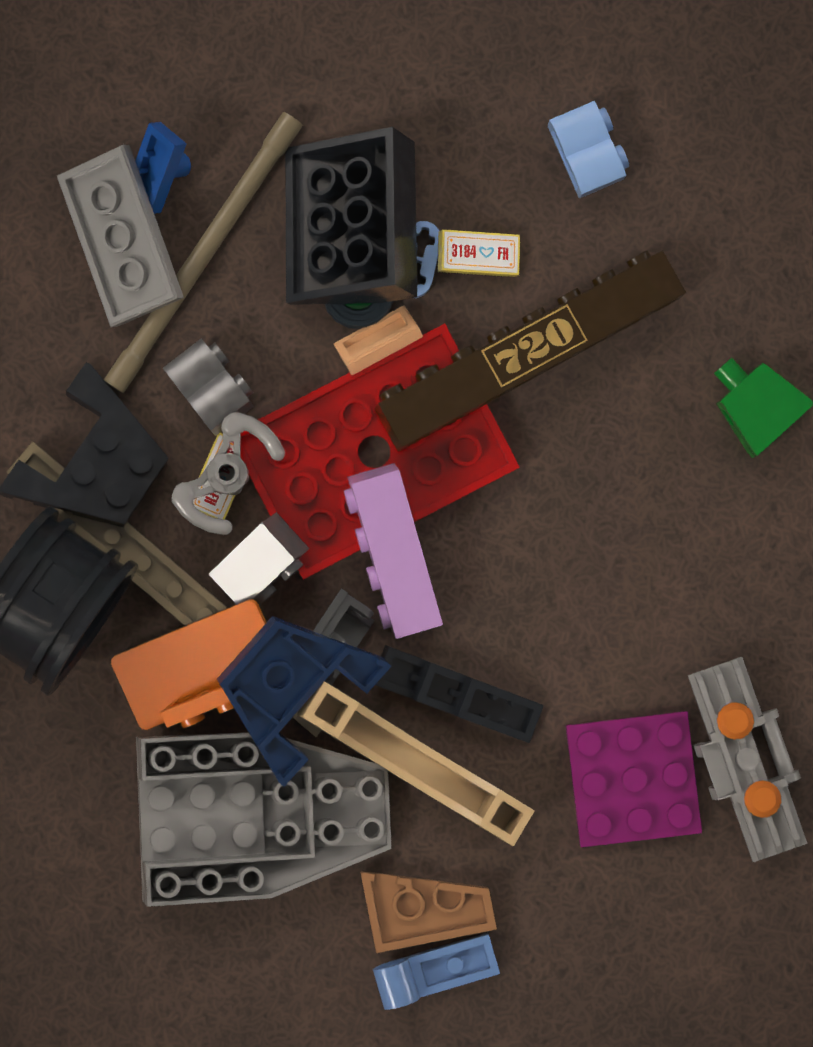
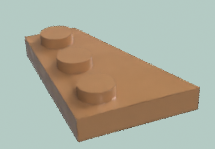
(423, 911)

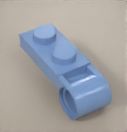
(435, 970)

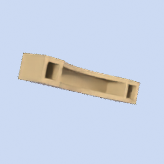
(416, 763)

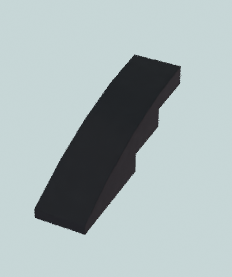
(460, 695)

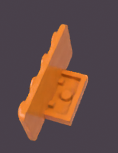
(178, 672)

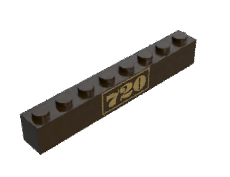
(529, 350)

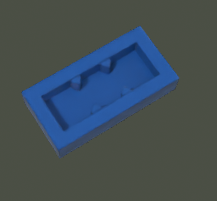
(160, 161)

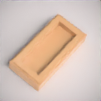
(378, 340)

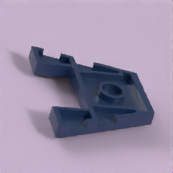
(277, 678)

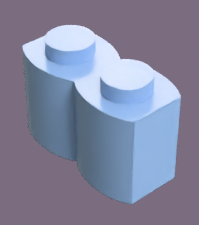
(588, 149)

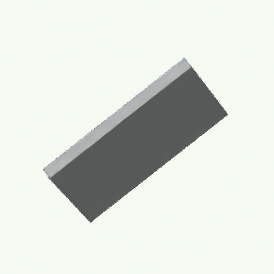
(120, 236)

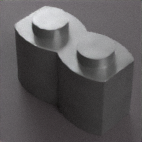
(208, 385)

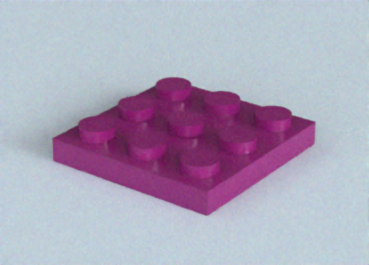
(633, 779)

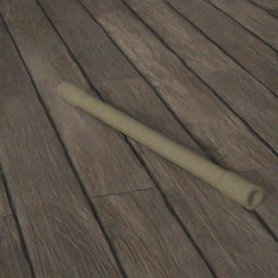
(273, 147)

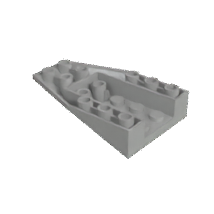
(230, 832)

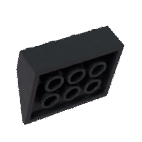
(351, 219)

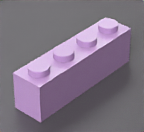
(394, 551)

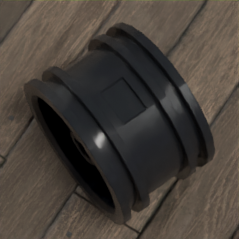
(56, 598)

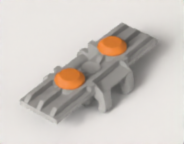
(734, 764)

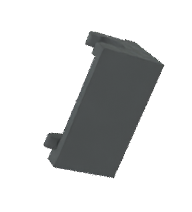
(346, 622)

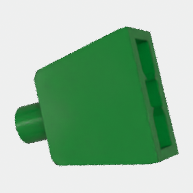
(759, 404)

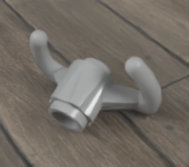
(186, 492)

